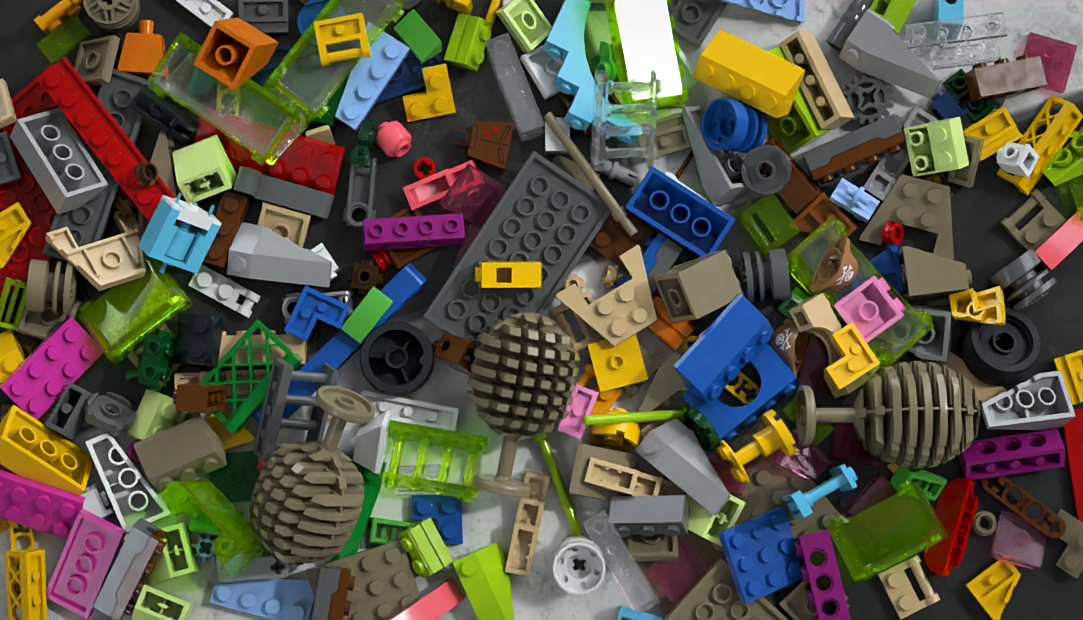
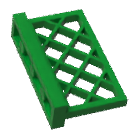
(257, 396)

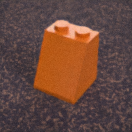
(235, 51)

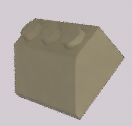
(181, 453)

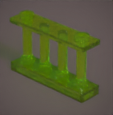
(425, 438)

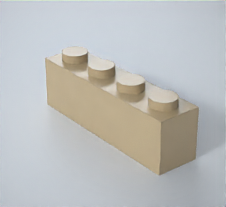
(818, 80)
(259, 353)

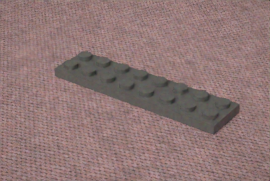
(90, 220)

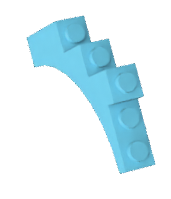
(574, 75)

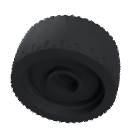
(1001, 352)
(401, 378)

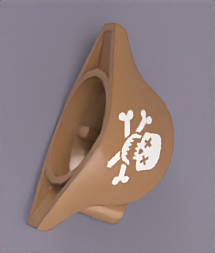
(835, 268)
(790, 344)

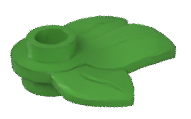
(604, 61)

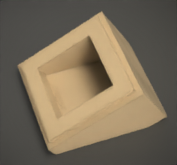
(322, 134)

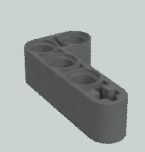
(282, 193)

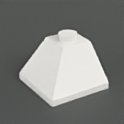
(371, 443)

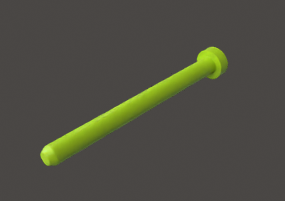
(636, 416)
(558, 483)

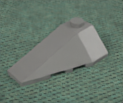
(882, 54)
(717, 168)
(270, 257)
(1031, 405)
(680, 458)

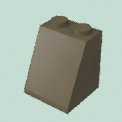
(930, 274)
(698, 286)
(581, 462)

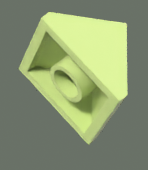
(525, 23)

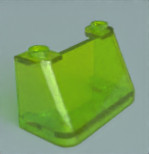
(133, 309)
(887, 532)
(237, 544)

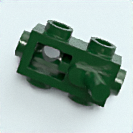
(154, 365)

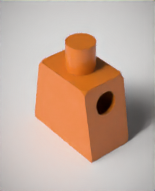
(142, 50)

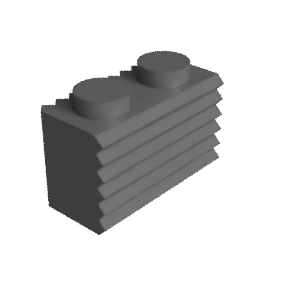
(70, 411)

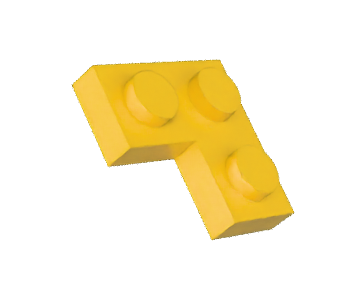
(436, 99)
(856, 359)

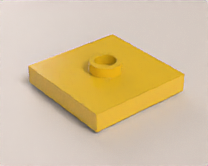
(618, 364)

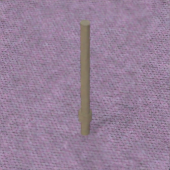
(618, 213)

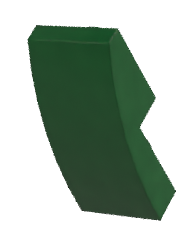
(957, 86)

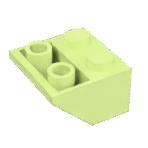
(936, 146)
(203, 169)
(156, 415)
(708, 525)
(176, 556)
(160, 605)

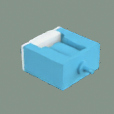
(179, 242)

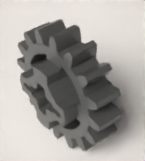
(874, 105)

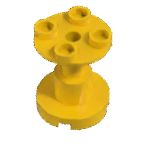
(764, 442)

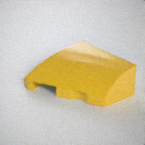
(979, 307)

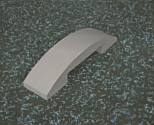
(892, 166)

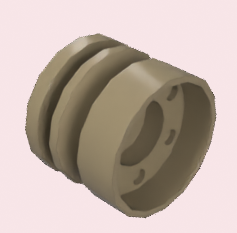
(113, 17)
(50, 286)

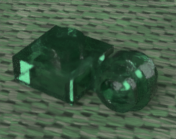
(360, 155)

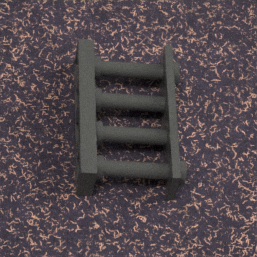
(277, 398)

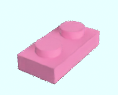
(581, 406)

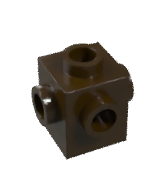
(363, 287)

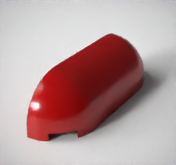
(956, 512)

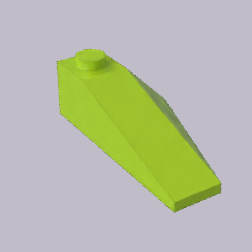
(1067, 161)
(487, 583)

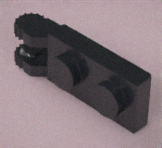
(163, 114)

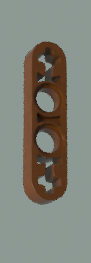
(1022, 506)

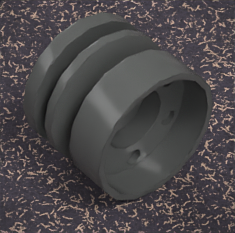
(765, 275)
(1023, 280)

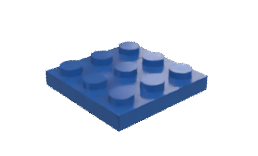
(761, 554)

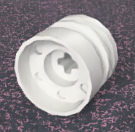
(578, 578)

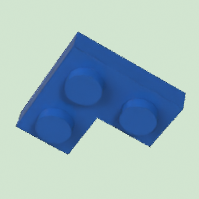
(314, 306)
(446, 511)

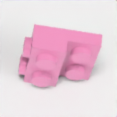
(871, 308)

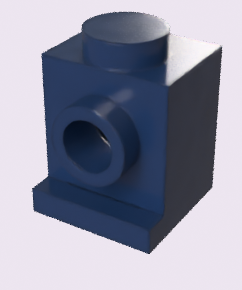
(946, 106)

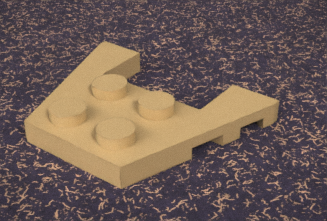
(107, 260)
(622, 310)

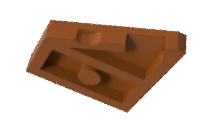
(819, 212)

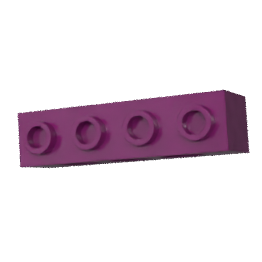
(413, 232)
(1013, 454)
(822, 543)

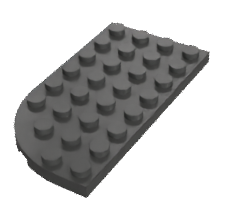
(537, 219)

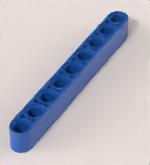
(343, 346)

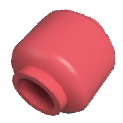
(393, 139)

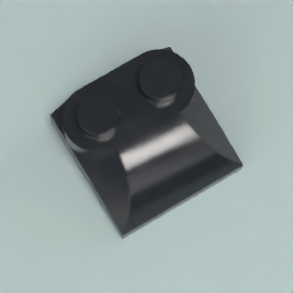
(197, 340)

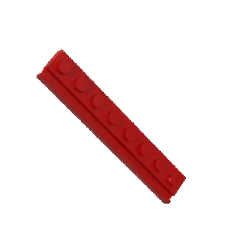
(102, 134)

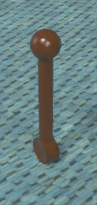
(684, 165)

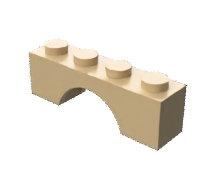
(817, 317)

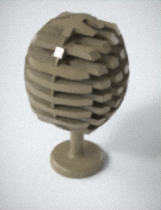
(520, 388)
(903, 414)
(309, 490)

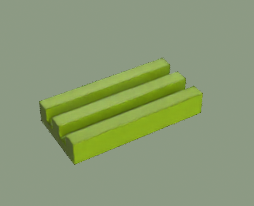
(17, 284)

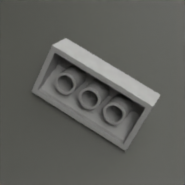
(58, 159)

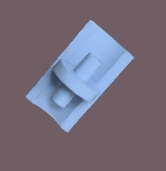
(854, 200)

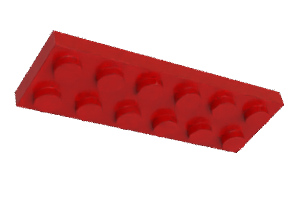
(303, 163)

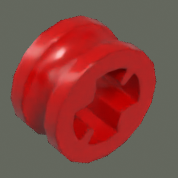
(429, 162)
(892, 233)
(381, 259)

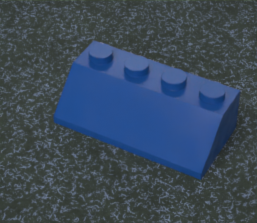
(679, 213)
(723, 349)

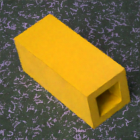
(509, 274)

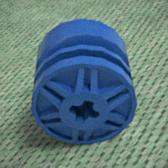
(733, 126)

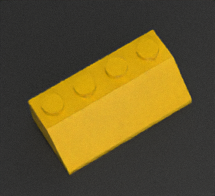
(749, 74)
(41, 453)

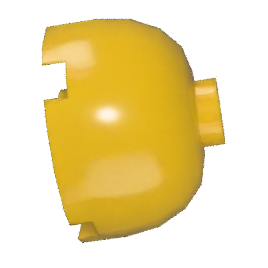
(619, 436)

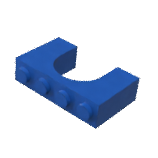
(776, 383)

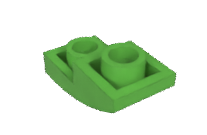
(366, 314)

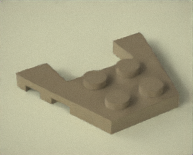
(917, 205)

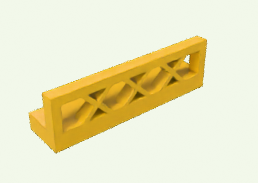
(1047, 144)
(32, 582)

